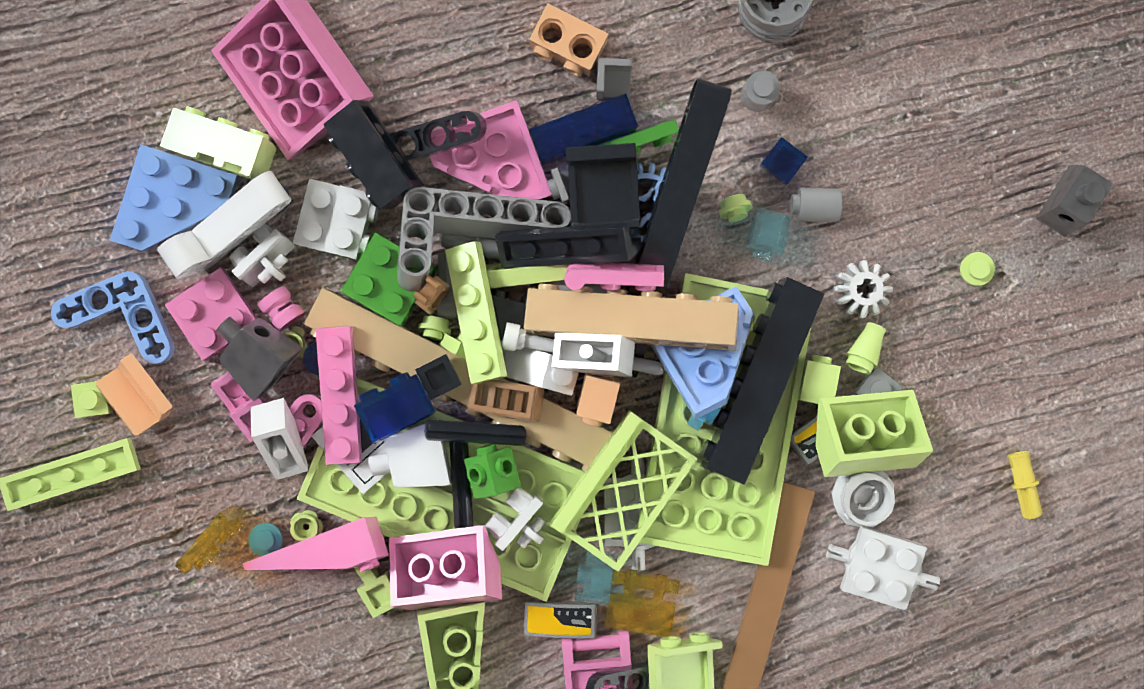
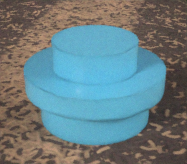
(265, 539)

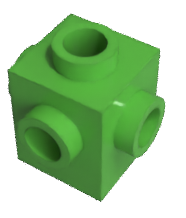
(492, 471)

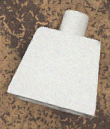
(413, 460)

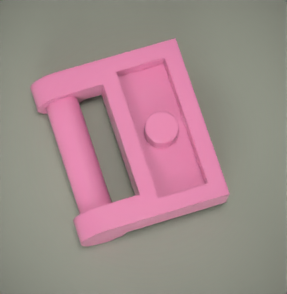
(579, 671)

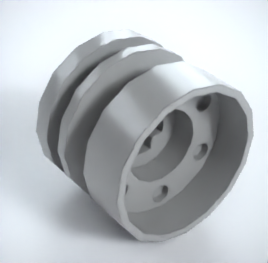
(771, 23)

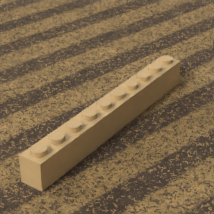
(405, 351)

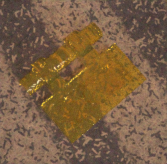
(639, 613)

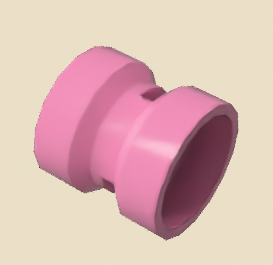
(281, 308)

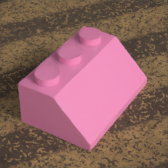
(443, 569)

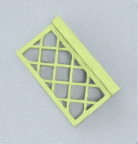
(597, 475)

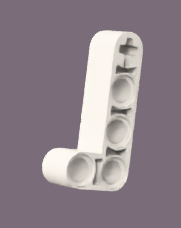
(225, 227)

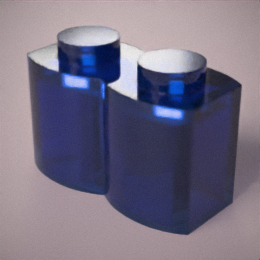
(394, 408)

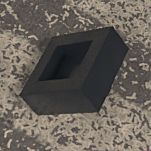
(438, 377)

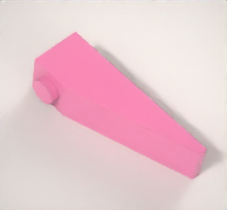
(344, 547)

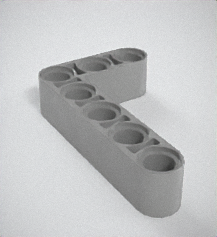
(466, 223)

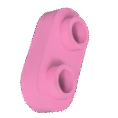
(307, 425)

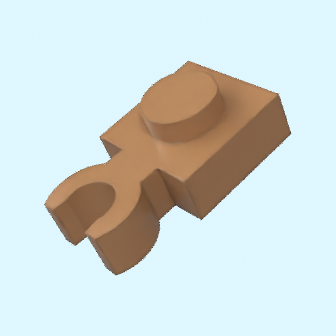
(432, 294)

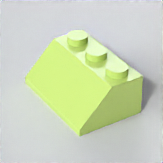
(870, 433)

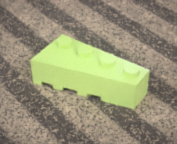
(452, 644)

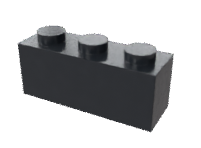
(372, 154)

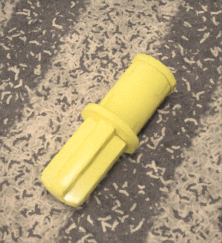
(1025, 484)

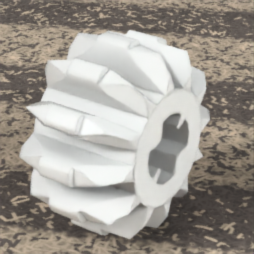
(869, 300)

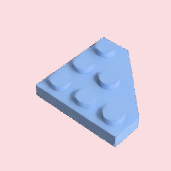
(168, 198)
(707, 375)

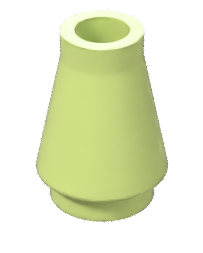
(865, 351)

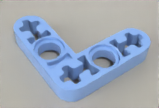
(130, 306)

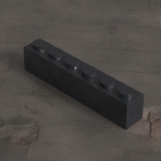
(761, 379)

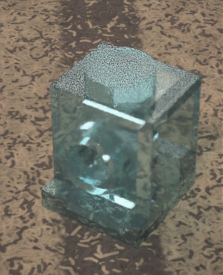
(595, 580)

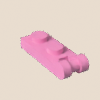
(613, 275)

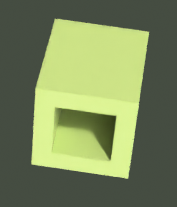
(819, 379)

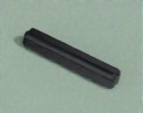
(475, 432)
(460, 485)

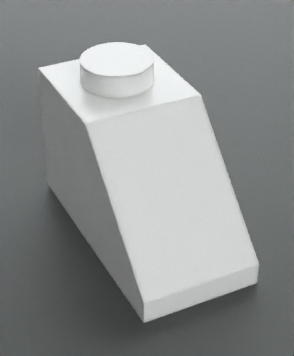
(594, 354)
(536, 369)
(278, 438)

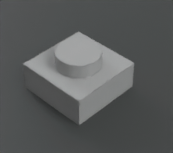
(877, 383)

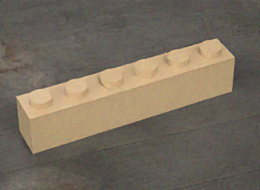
(638, 318)

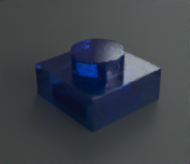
(783, 161)

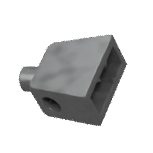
(1075, 195)
(256, 354)

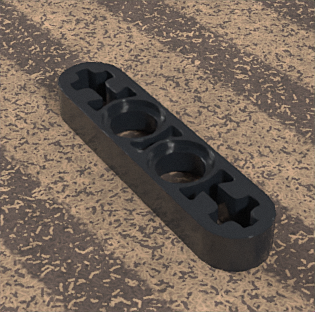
(422, 134)

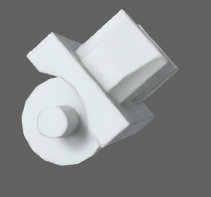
(264, 259)
(505, 530)

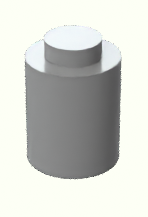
(760, 91)
(817, 204)

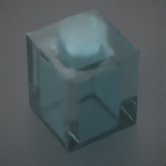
(767, 234)

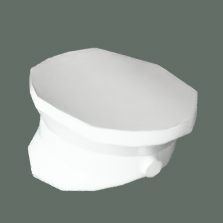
(863, 498)

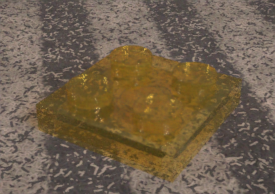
(206, 547)

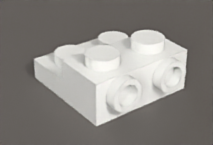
(335, 220)

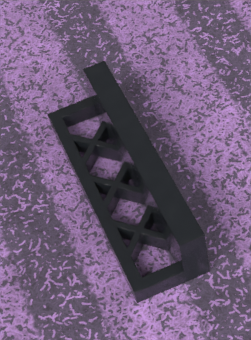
(567, 245)

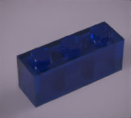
(584, 128)

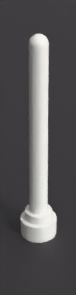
(517, 338)

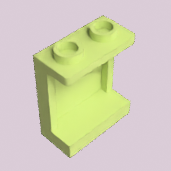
(682, 662)

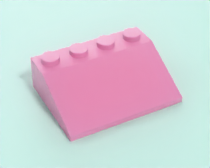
(289, 72)

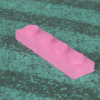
(339, 394)

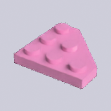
(499, 162)

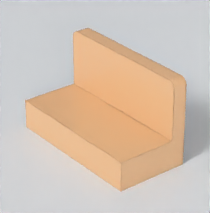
(134, 396)

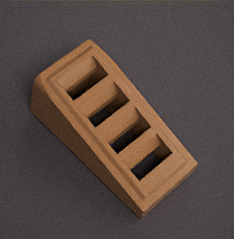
(533, 406)

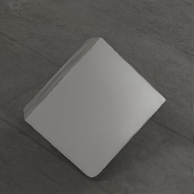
(613, 78)

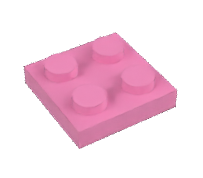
(205, 307)

